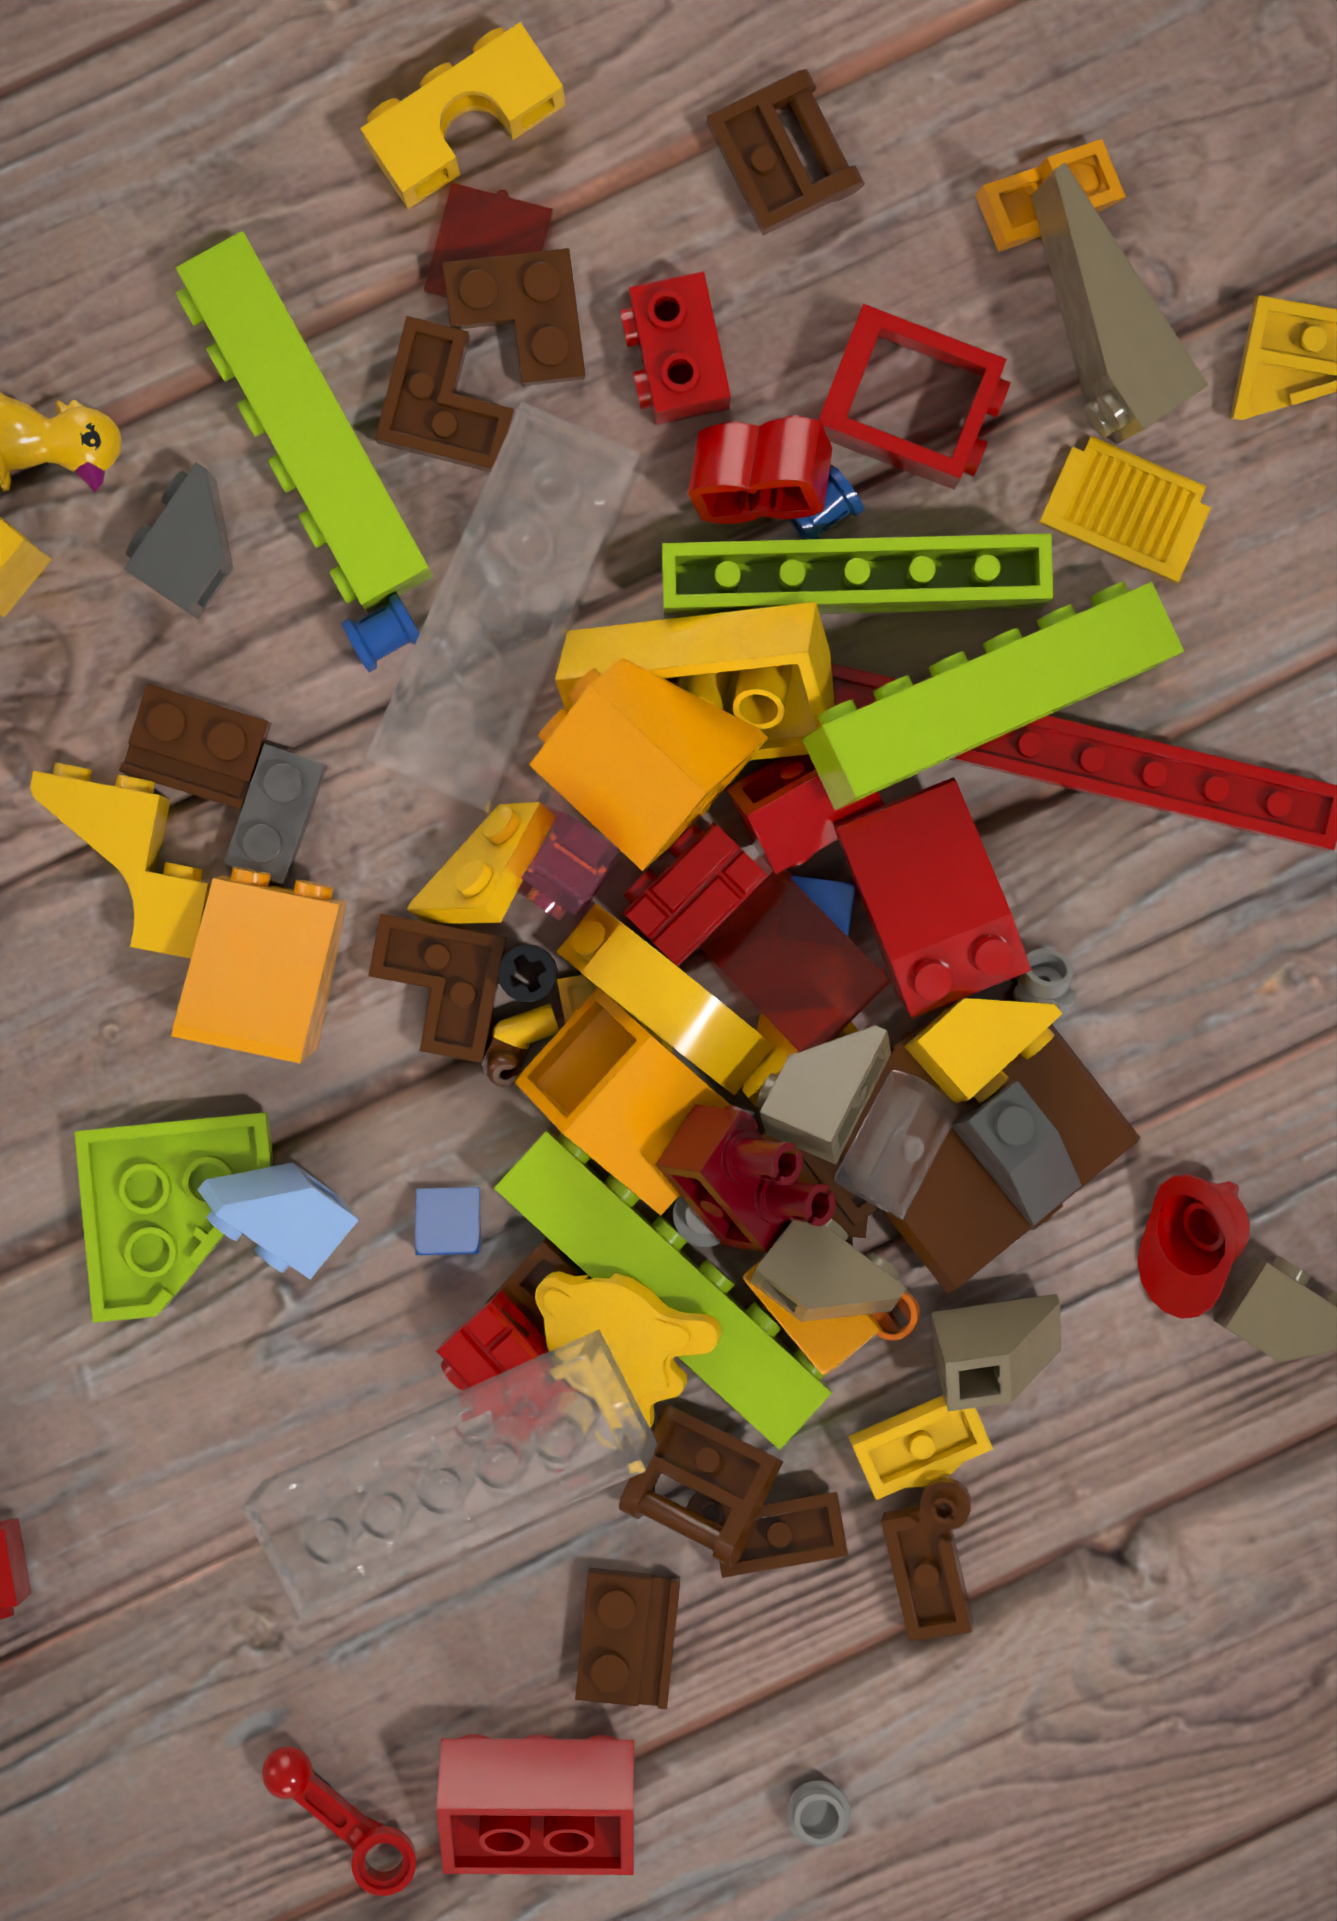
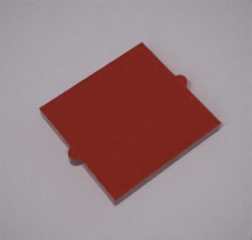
(485, 226)

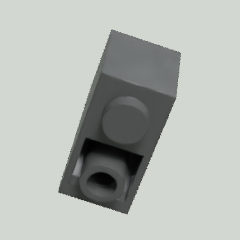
(188, 545)

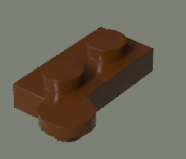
(783, 1532)
(928, 1561)

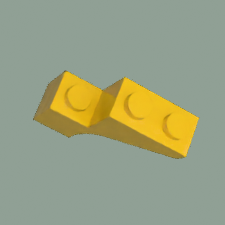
(128, 830)

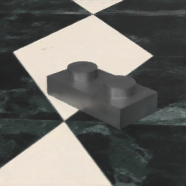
(275, 813)

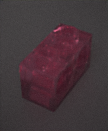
(570, 868)

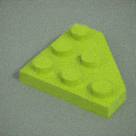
(144, 1208)

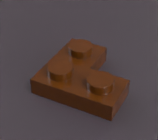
(533, 294)
(422, 407)
(457, 967)

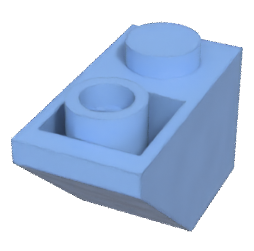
(282, 1211)

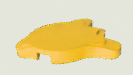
(635, 1325)

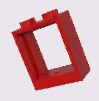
(894, 450)

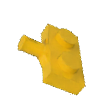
(918, 1446)

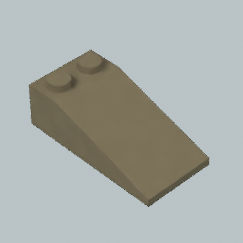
(1118, 336)

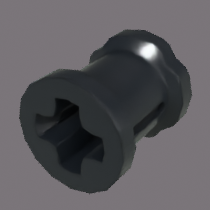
(509, 967)

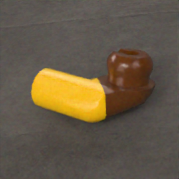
(511, 1041)

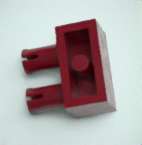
(740, 1181)

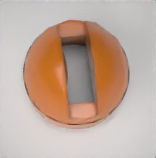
(891, 1327)

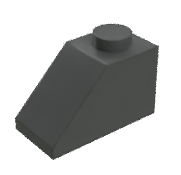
(1020, 1151)

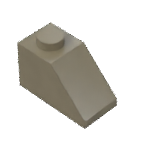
(824, 1092)

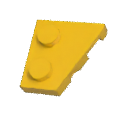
(1285, 356)
(486, 869)

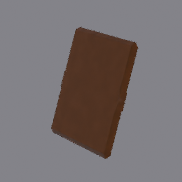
(959, 1210)

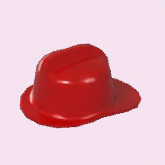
(1191, 1243)

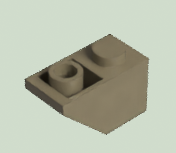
(824, 1277)
(1279, 1313)
(994, 1349)

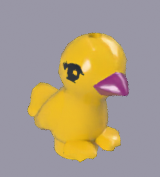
(75, 439)

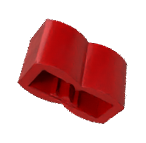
(760, 470)

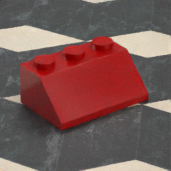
(536, 1805)

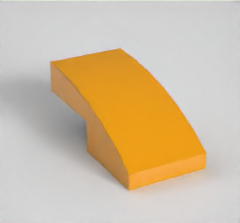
(1009, 203)

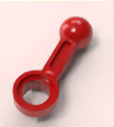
(290, 1775)

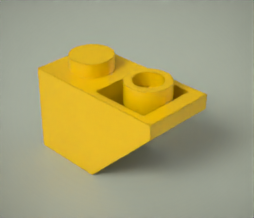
(978, 1039)

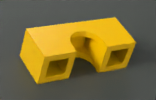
(500, 78)

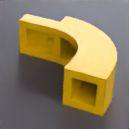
(665, 999)

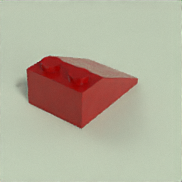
(932, 898)

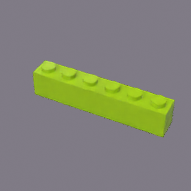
(302, 421)
(860, 574)
(991, 694)
(607, 1235)

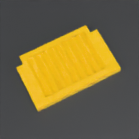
(1127, 508)

